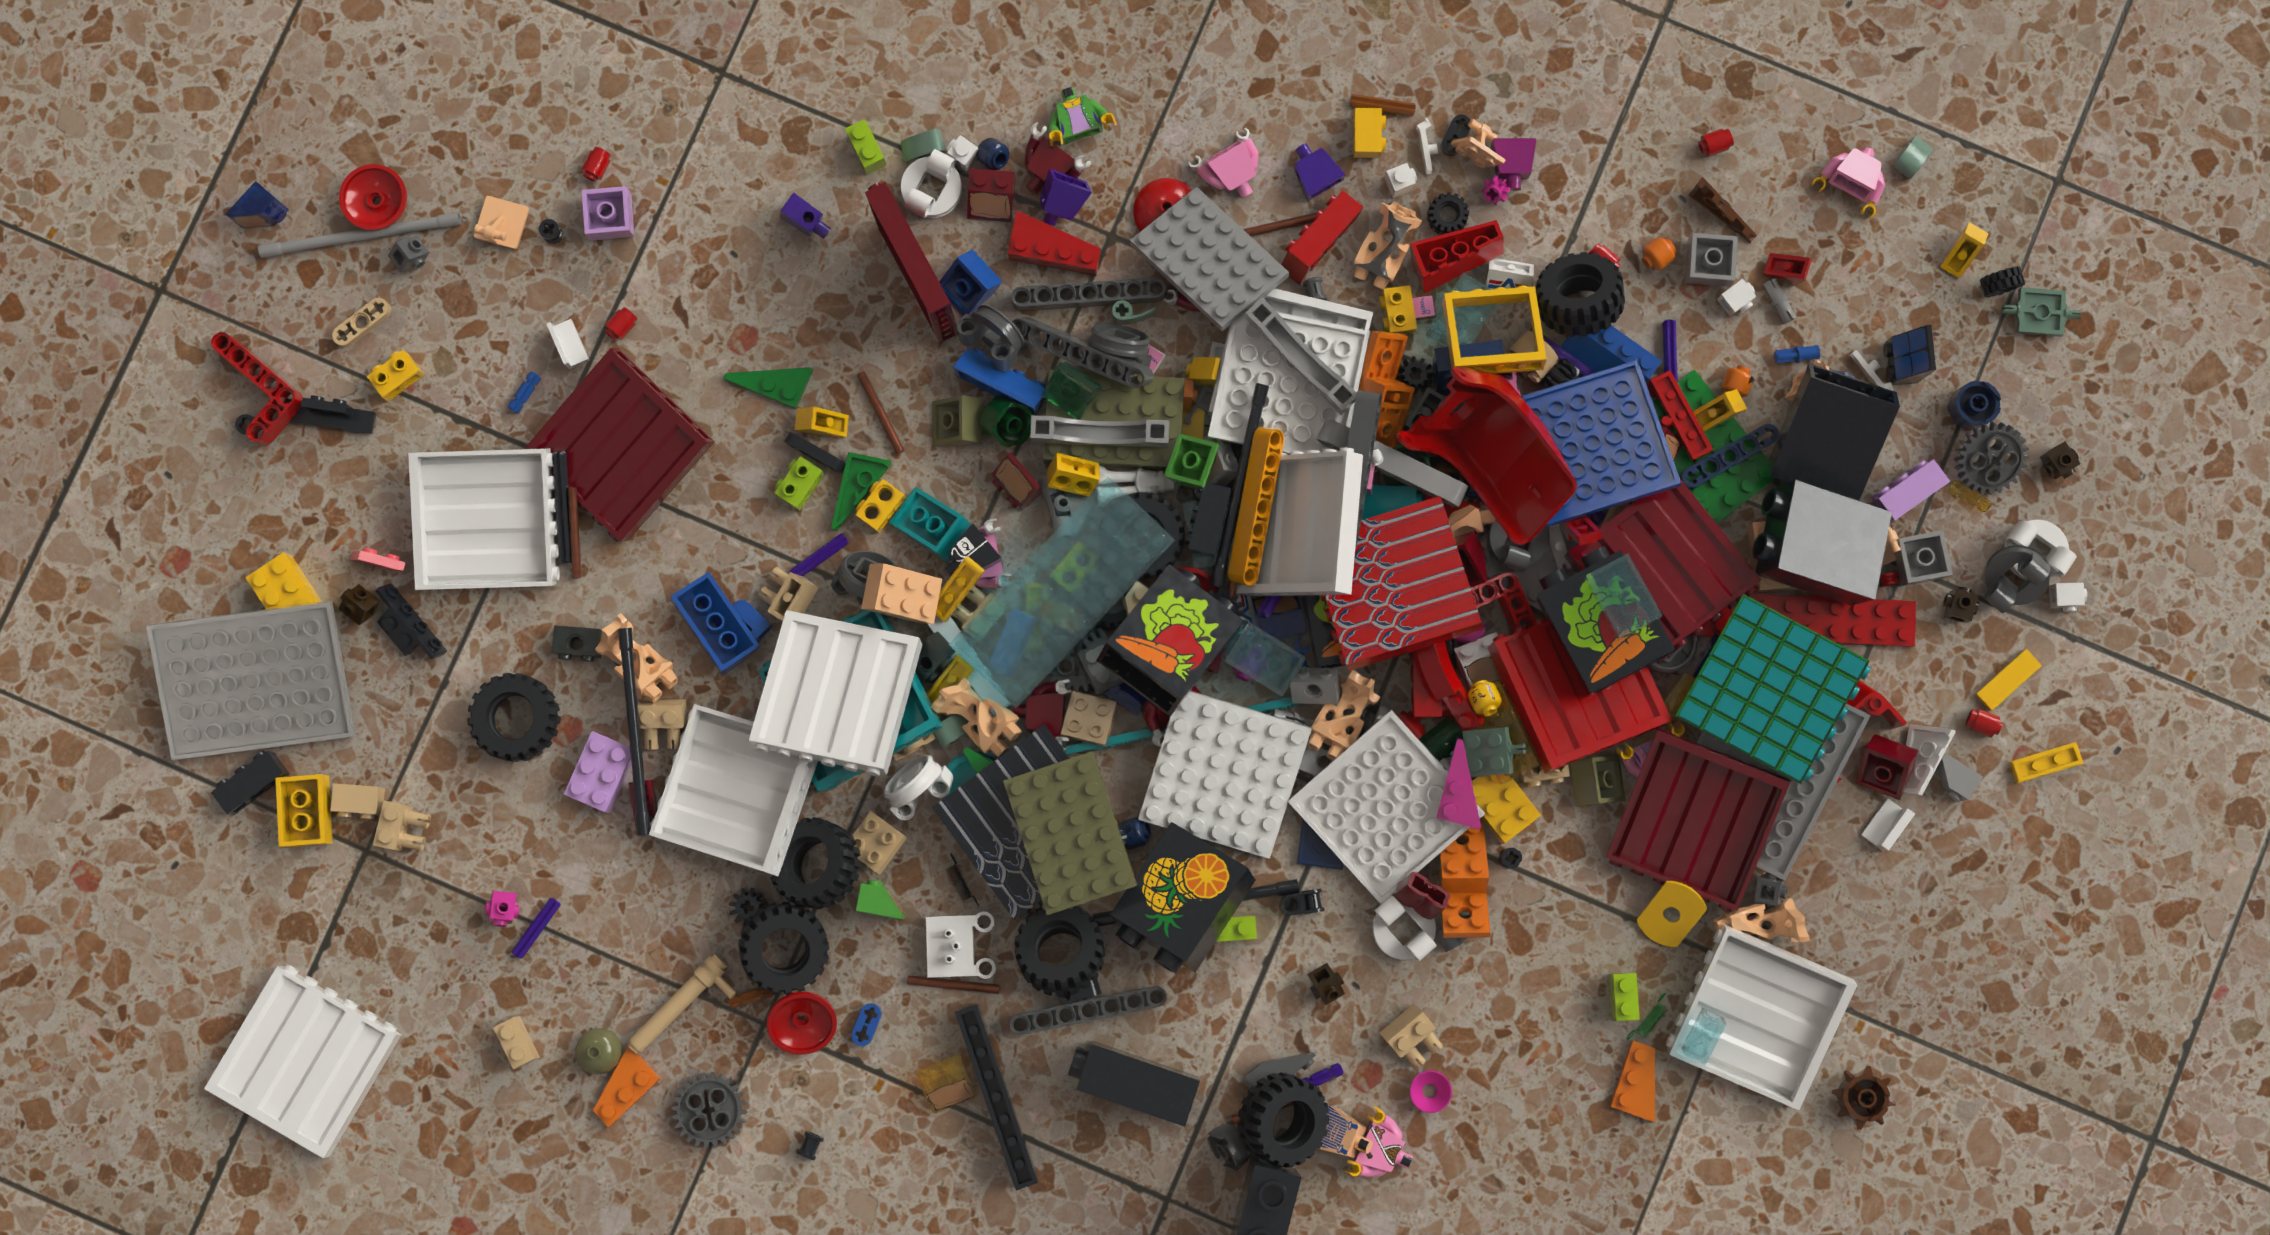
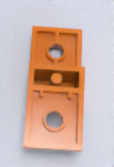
(1380, 377)
(1465, 878)

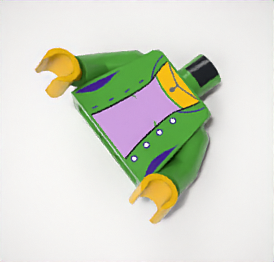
(1077, 118)

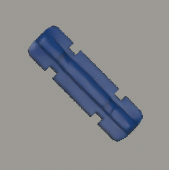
(524, 392)

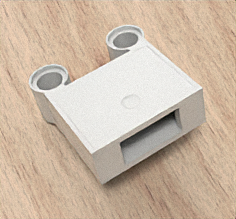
(952, 946)

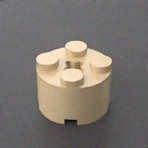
(1527, 344)

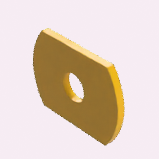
(1674, 895)

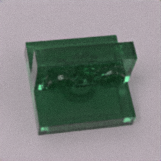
(1071, 390)
(1442, 739)

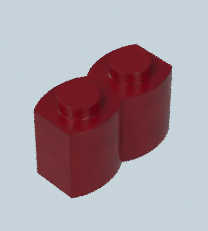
(1421, 895)

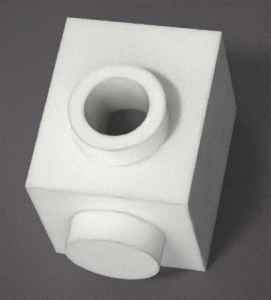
(963, 152)
(1400, 180)
(1737, 298)
(2067, 596)

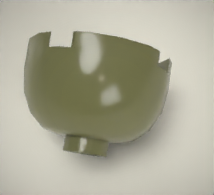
(598, 1051)

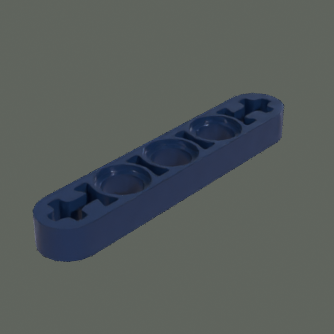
(1739, 452)

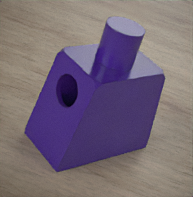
(1316, 171)
(1062, 196)
(797, 209)

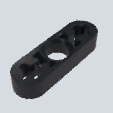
(814, 452)

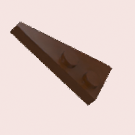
(1715, 204)

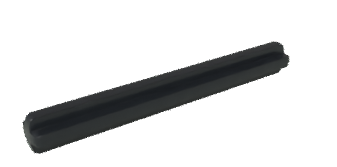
(562, 507)

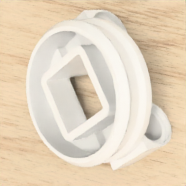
(941, 167)
(2058, 558)
(912, 781)
(1417, 946)

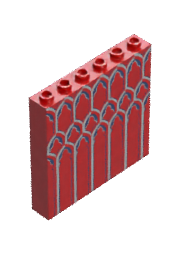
(1404, 588)

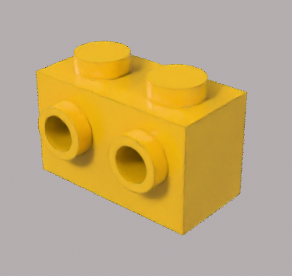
(1368, 133)
(1398, 310)
(395, 375)

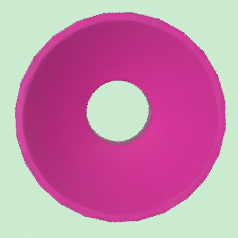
(1442, 1096)

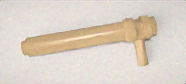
(702, 978)

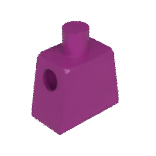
(1518, 157)

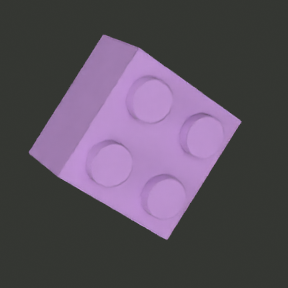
(607, 213)

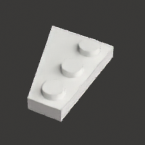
(1931, 745)

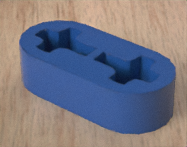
(861, 1022)

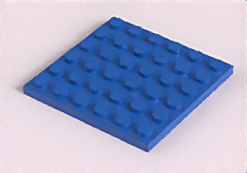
(1607, 439)

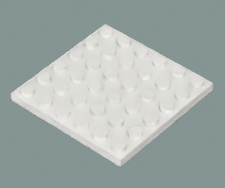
(1291, 400)
(1225, 773)
(1380, 806)

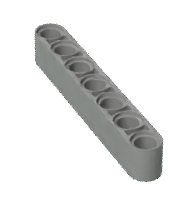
(1400, 466)

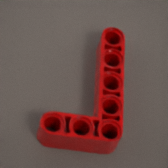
(263, 380)
(1504, 597)

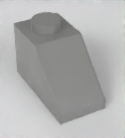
(1957, 778)

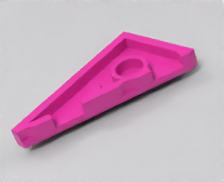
(1458, 798)

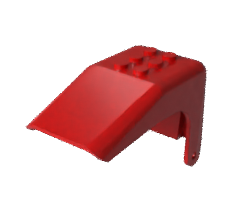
(1498, 450)

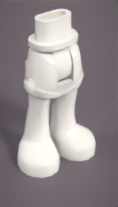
(1143, 480)

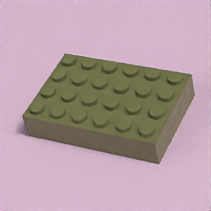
(1122, 403)
(1070, 833)

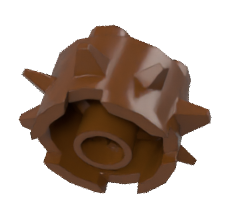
(1876, 1099)

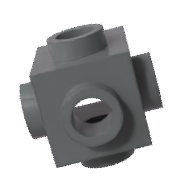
(408, 254)
(1765, 895)

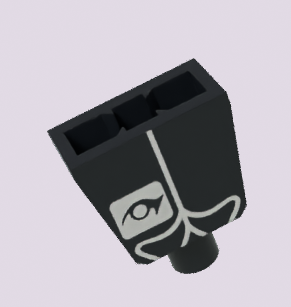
(976, 547)

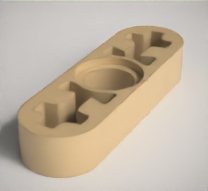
(352, 338)

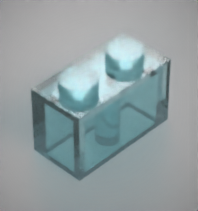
(1703, 1036)

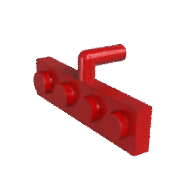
(1680, 415)

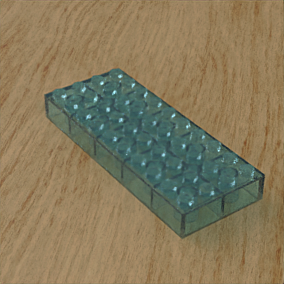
(1061, 592)

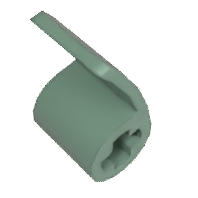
(922, 144)
(1913, 157)
(1129, 318)
(951, 730)

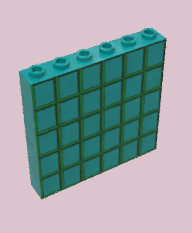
(1773, 689)

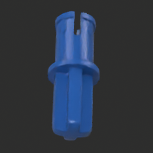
(1797, 354)

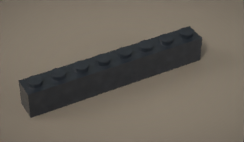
(997, 1097)

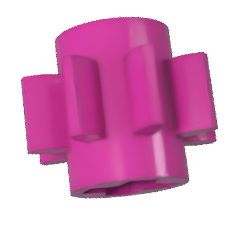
(1495, 190)

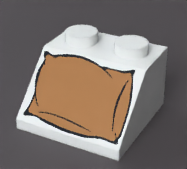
(1476, 661)

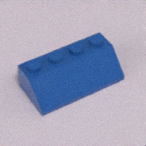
(1610, 350)
(980, 372)
(715, 623)

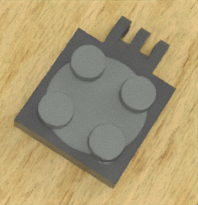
(1098, 675)

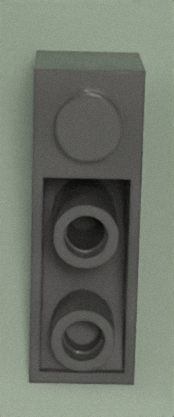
(1285, 1065)

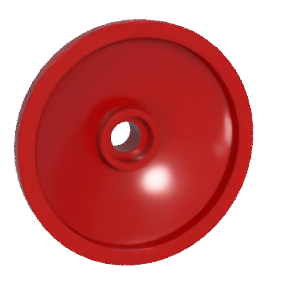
(363, 188)
(1153, 196)
(805, 1033)

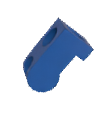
(752, 619)

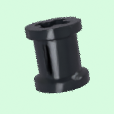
(543, 230)
(1507, 864)
(810, 1145)

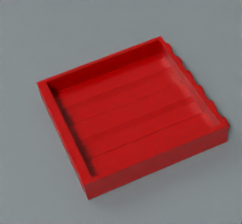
(1555, 706)

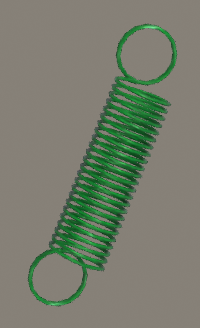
(1654, 1014)

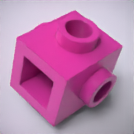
(505, 901)

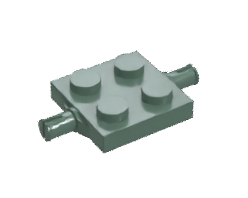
(2041, 312)
(1490, 751)

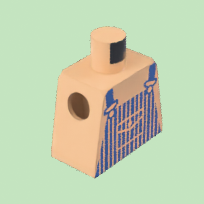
(1345, 1135)

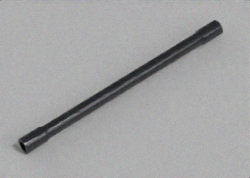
(1220, 566)
(626, 648)
(1279, 888)

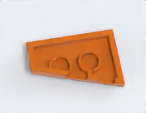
(1637, 1083)
(626, 1086)

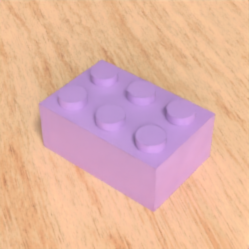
(1910, 490)
(600, 772)

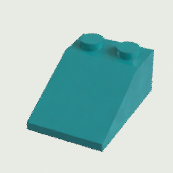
(930, 523)

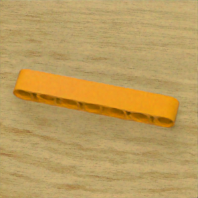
(1256, 506)

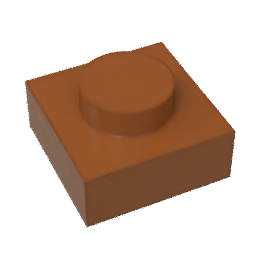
(1190, 395)

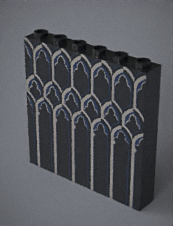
(986, 827)

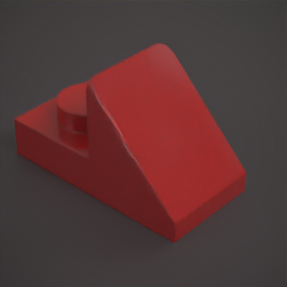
(1787, 267)

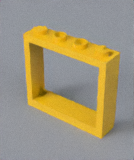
(1495, 363)

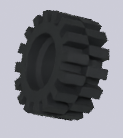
(1451, 201)
(2002, 281)

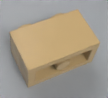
(357, 799)
(516, 1042)

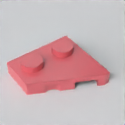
(370, 556)

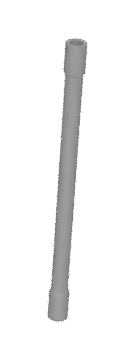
(280, 248)

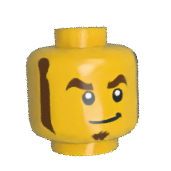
(1484, 697)

